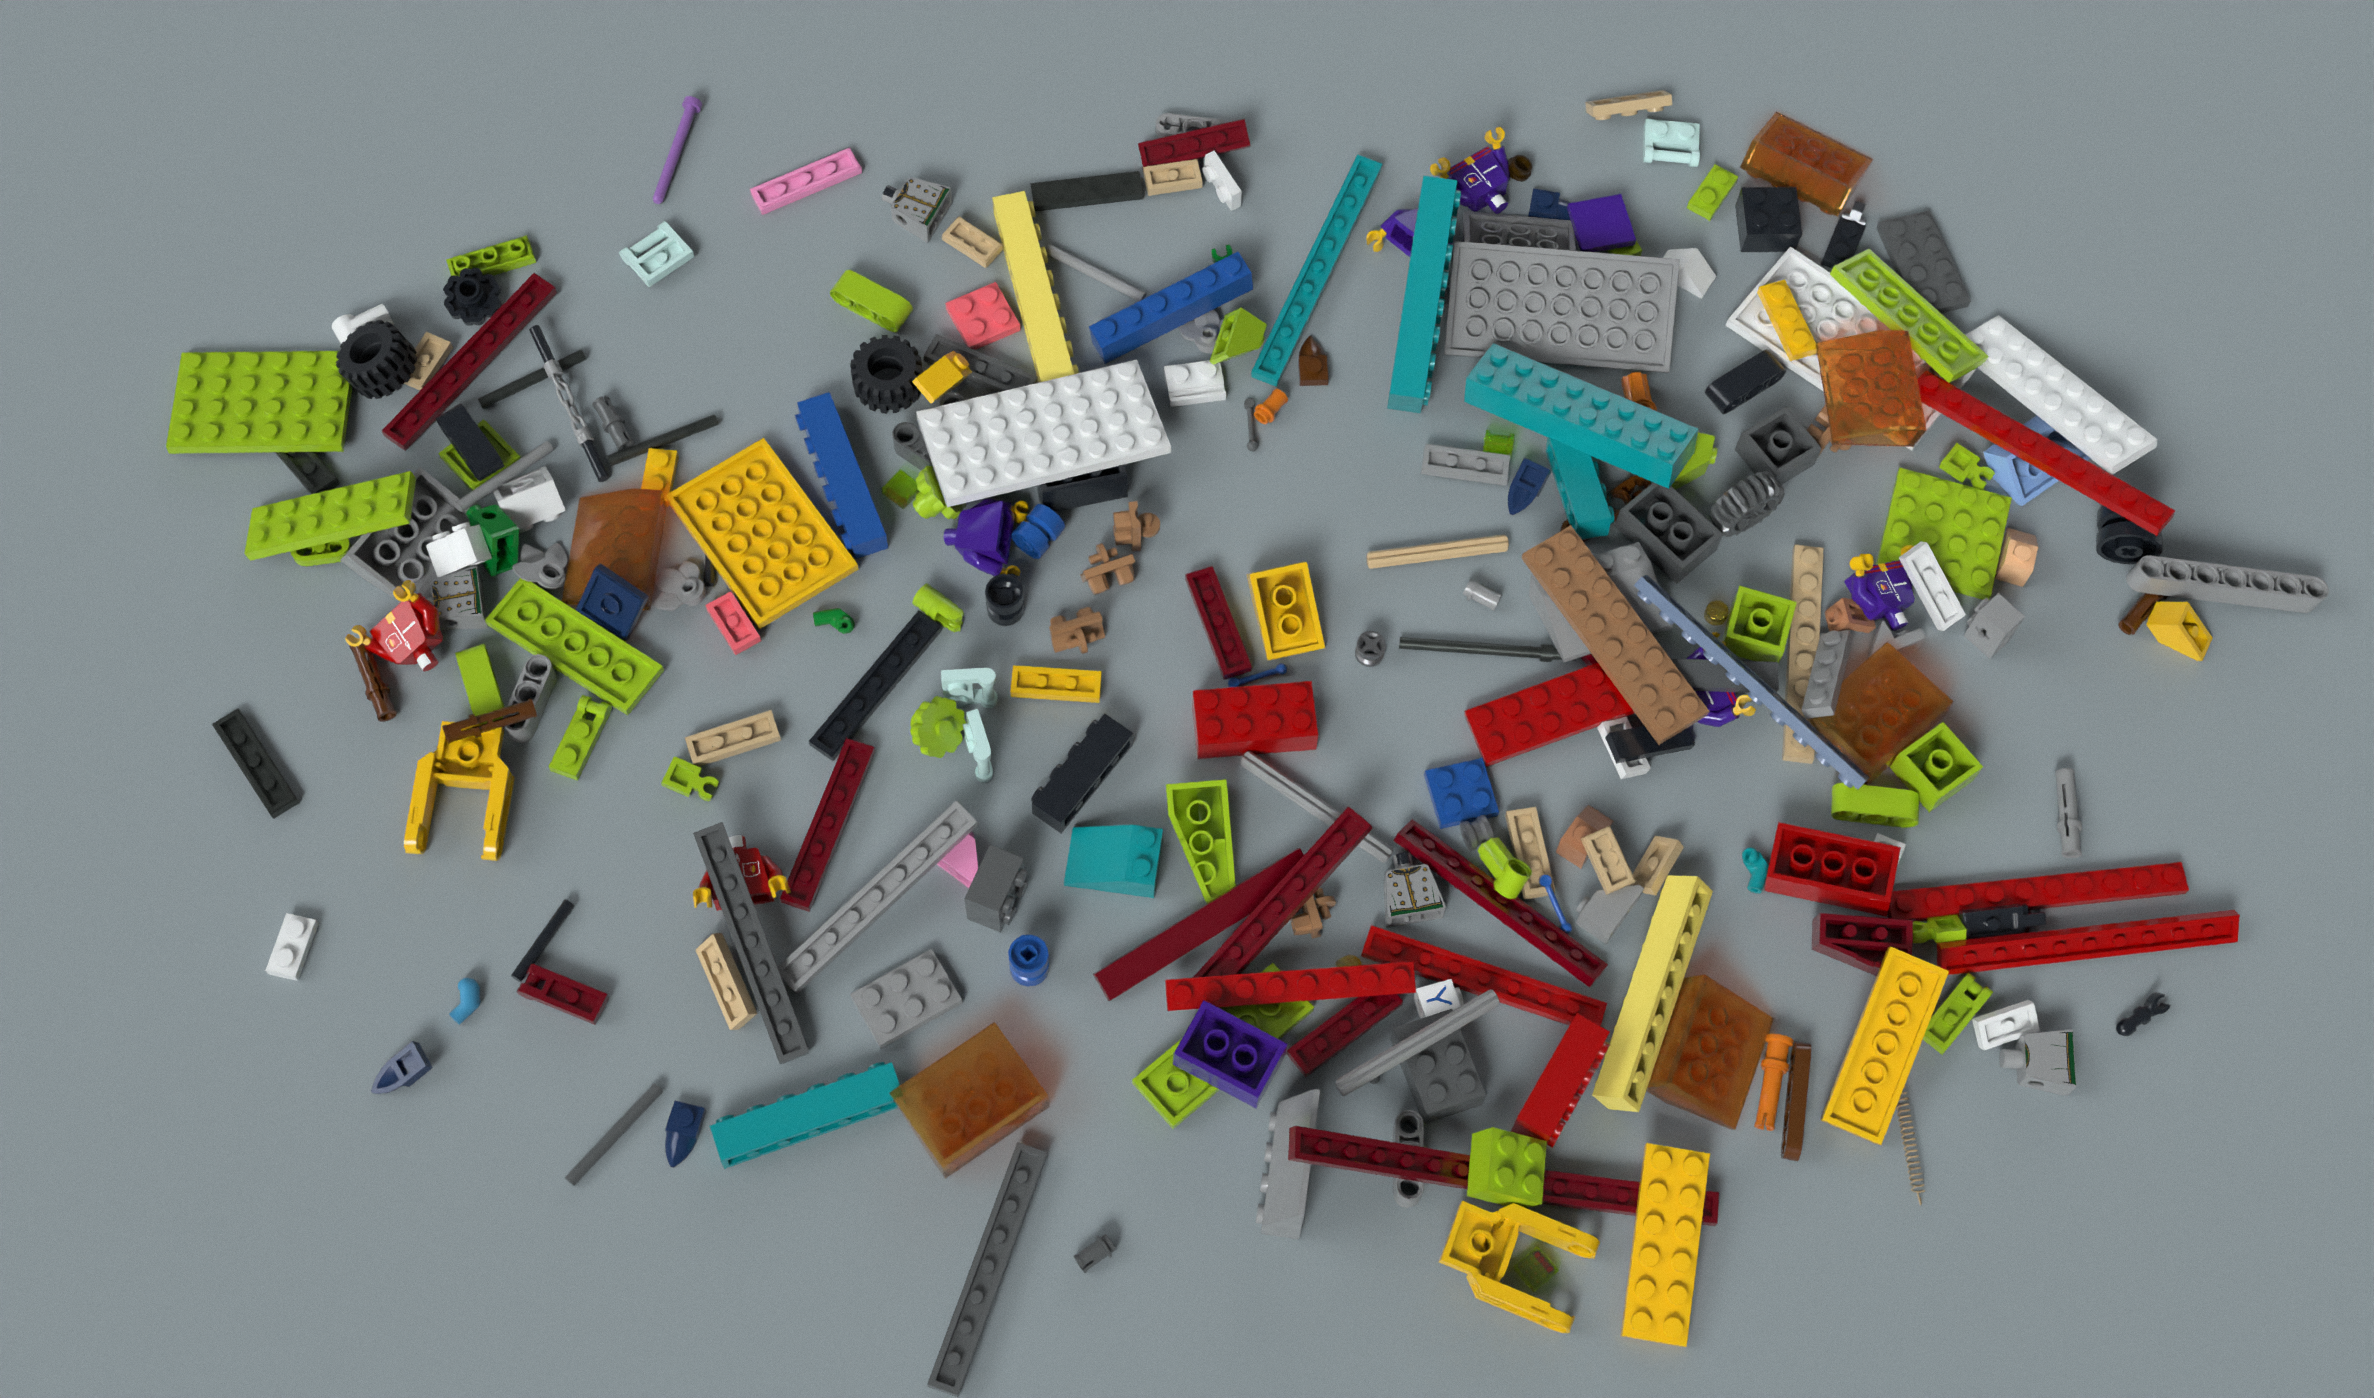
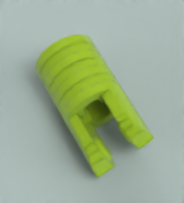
(939, 607)

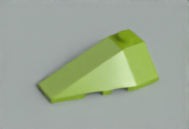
(1204, 831)

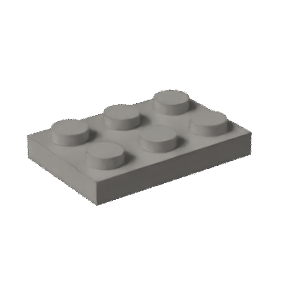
(906, 998)

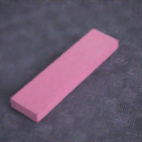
(806, 181)

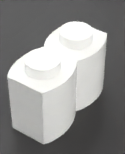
(458, 550)

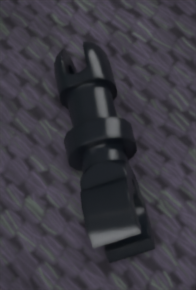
(2142, 1015)

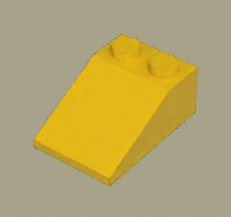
(1286, 610)

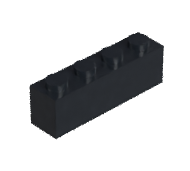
(1081, 773)

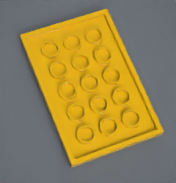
(761, 533)

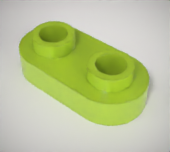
(322, 553)

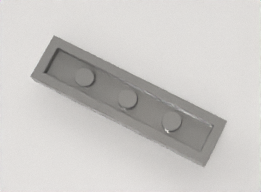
(1827, 674)

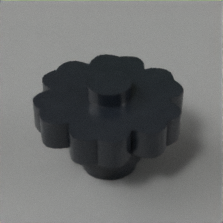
(472, 296)

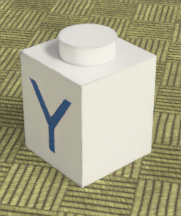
(1437, 998)

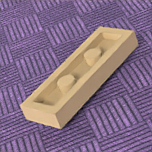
(1628, 104)
(732, 738)
(1530, 848)
(726, 981)

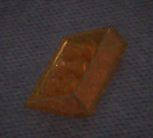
(1805, 159)
(1871, 389)
(621, 533)
(1882, 711)
(1710, 1052)
(970, 1099)

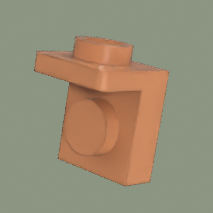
(1848, 615)

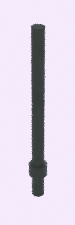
(1544, 653)

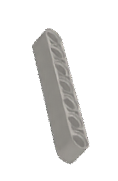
(2227, 584)

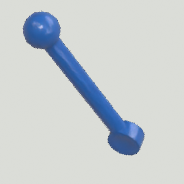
(1235, 682)
(1545, 880)

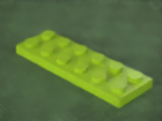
(1905, 309)
(330, 515)
(575, 645)
(1178, 1093)

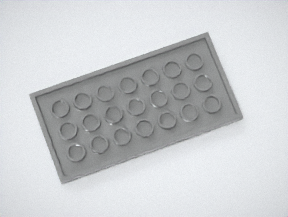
(1562, 306)

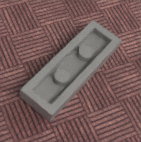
(1465, 464)

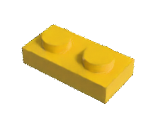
(660, 470)

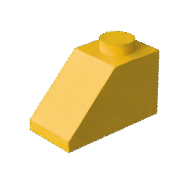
(942, 376)
(2179, 629)

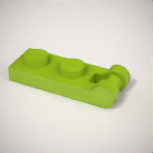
(580, 738)
(1955, 1013)

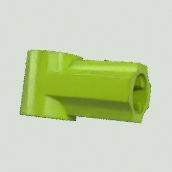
(1509, 872)

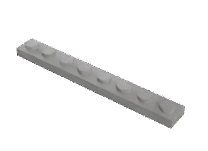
(876, 897)

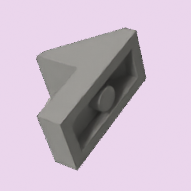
(1904, 642)

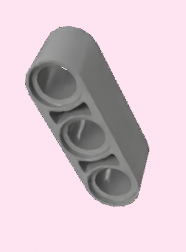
(532, 685)
(1414, 1139)

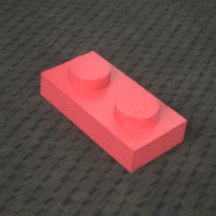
(733, 623)

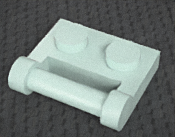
(1671, 136)
(659, 260)
(958, 686)
(978, 744)

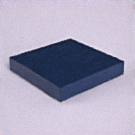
(612, 602)

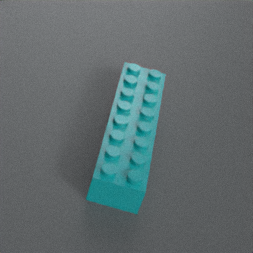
(1423, 288)
(1581, 415)

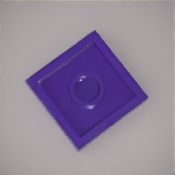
(1601, 224)

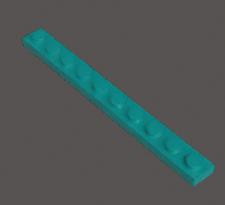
(1316, 271)

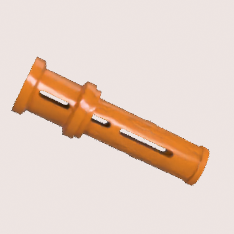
(1774, 1068)

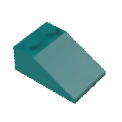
(1115, 859)

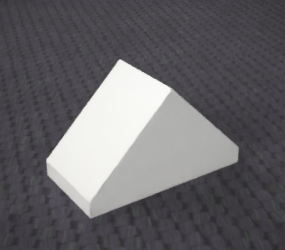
(1694, 271)

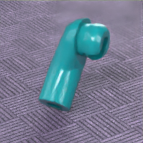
(1757, 868)

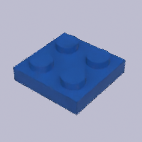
(1461, 793)

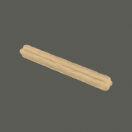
(1437, 551)

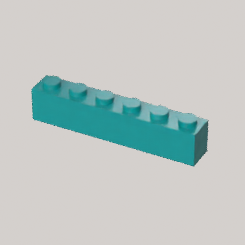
(805, 1115)

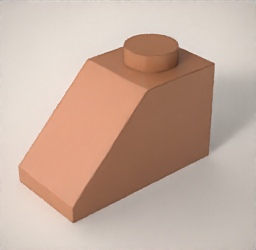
(1585, 823)

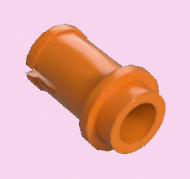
(1265, 412)

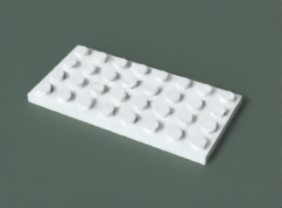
(1828, 313)
(1042, 433)

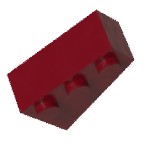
(1860, 939)

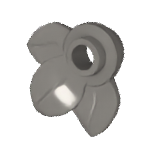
(1203, 331)
(537, 566)
(677, 587)

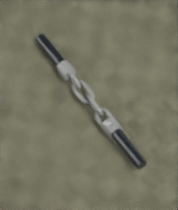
(582, 434)

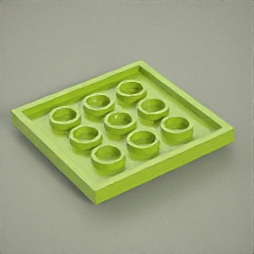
(1955, 520)

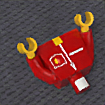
(405, 633)
(759, 871)

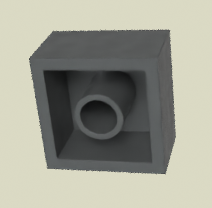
(1778, 446)
(996, 888)

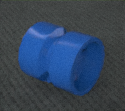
(1041, 527)
(1028, 960)

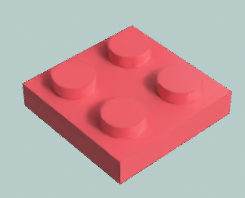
(983, 316)

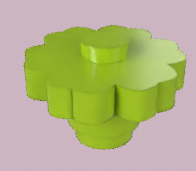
(930, 500)
(937, 727)

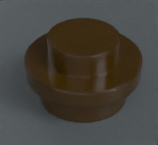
(1519, 168)

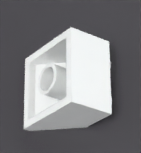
(530, 499)

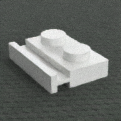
(1194, 383)

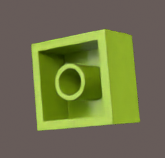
(1758, 625)
(1936, 766)
(1506, 1168)

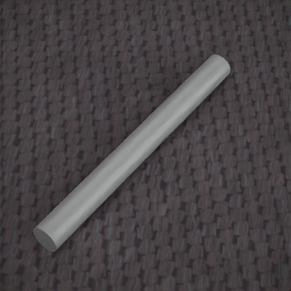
(1095, 273)
(504, 476)

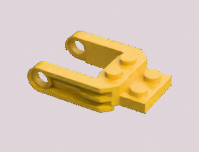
(462, 764)
(1482, 1247)

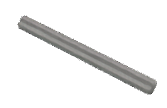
(1309, 801)
(1417, 1042)

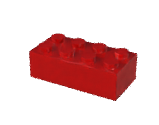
(1254, 719)
(1832, 869)
(1563, 1077)

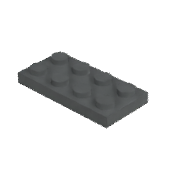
(1924, 260)

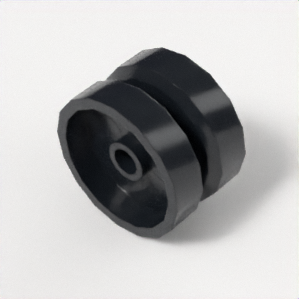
(2124, 540)

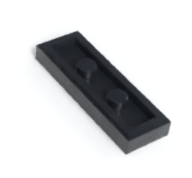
(1639, 744)

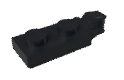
(1845, 236)
(2000, 920)

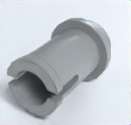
(1482, 594)

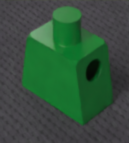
(500, 535)

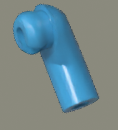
(469, 1000)

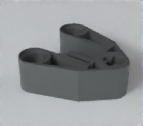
(915, 449)

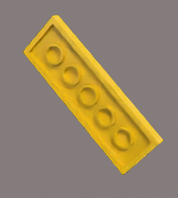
(1884, 1045)
(1665, 1245)

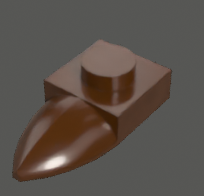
(1312, 364)

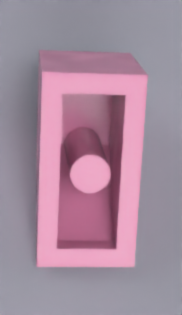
(962, 861)

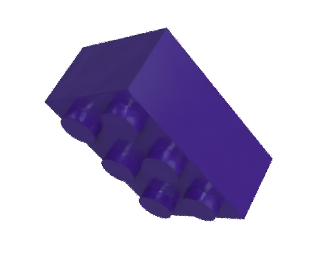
(1229, 1054)

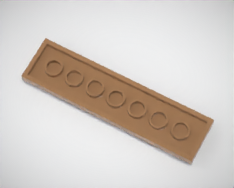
(1615, 635)

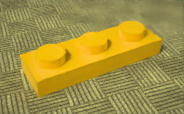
(1787, 320)
(1056, 684)

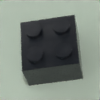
(1768, 219)

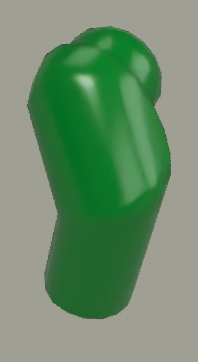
(836, 618)

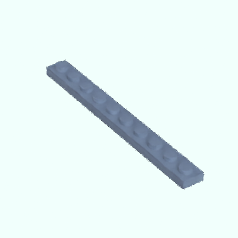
(1759, 690)

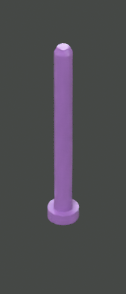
(691, 105)

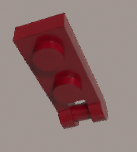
(563, 994)

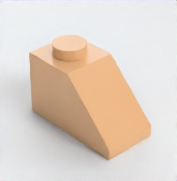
(2017, 557)

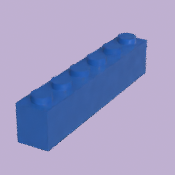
(1171, 307)
(842, 476)

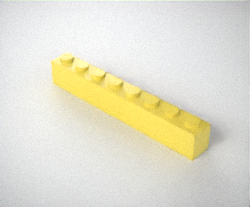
(1033, 287)
(1652, 993)

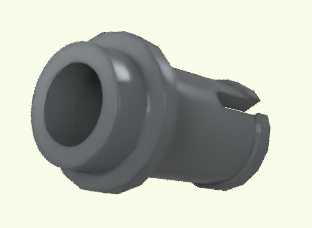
(1094, 1253)

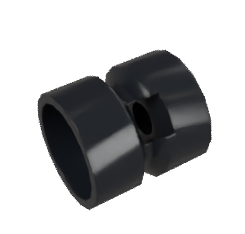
(1004, 599)

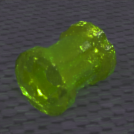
(1498, 443)

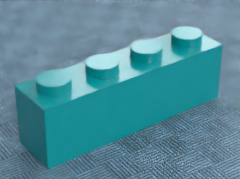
(1580, 490)

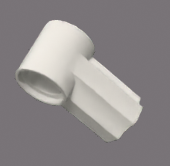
(348, 323)

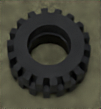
(880, 355)
(376, 359)

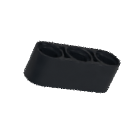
(1745, 381)
(469, 442)

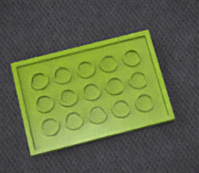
(259, 403)

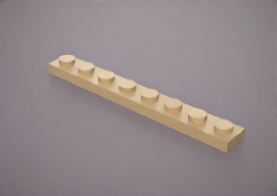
(1802, 639)

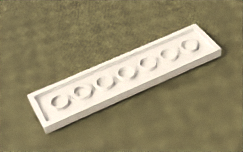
(2060, 397)

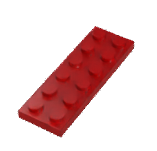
(1545, 713)

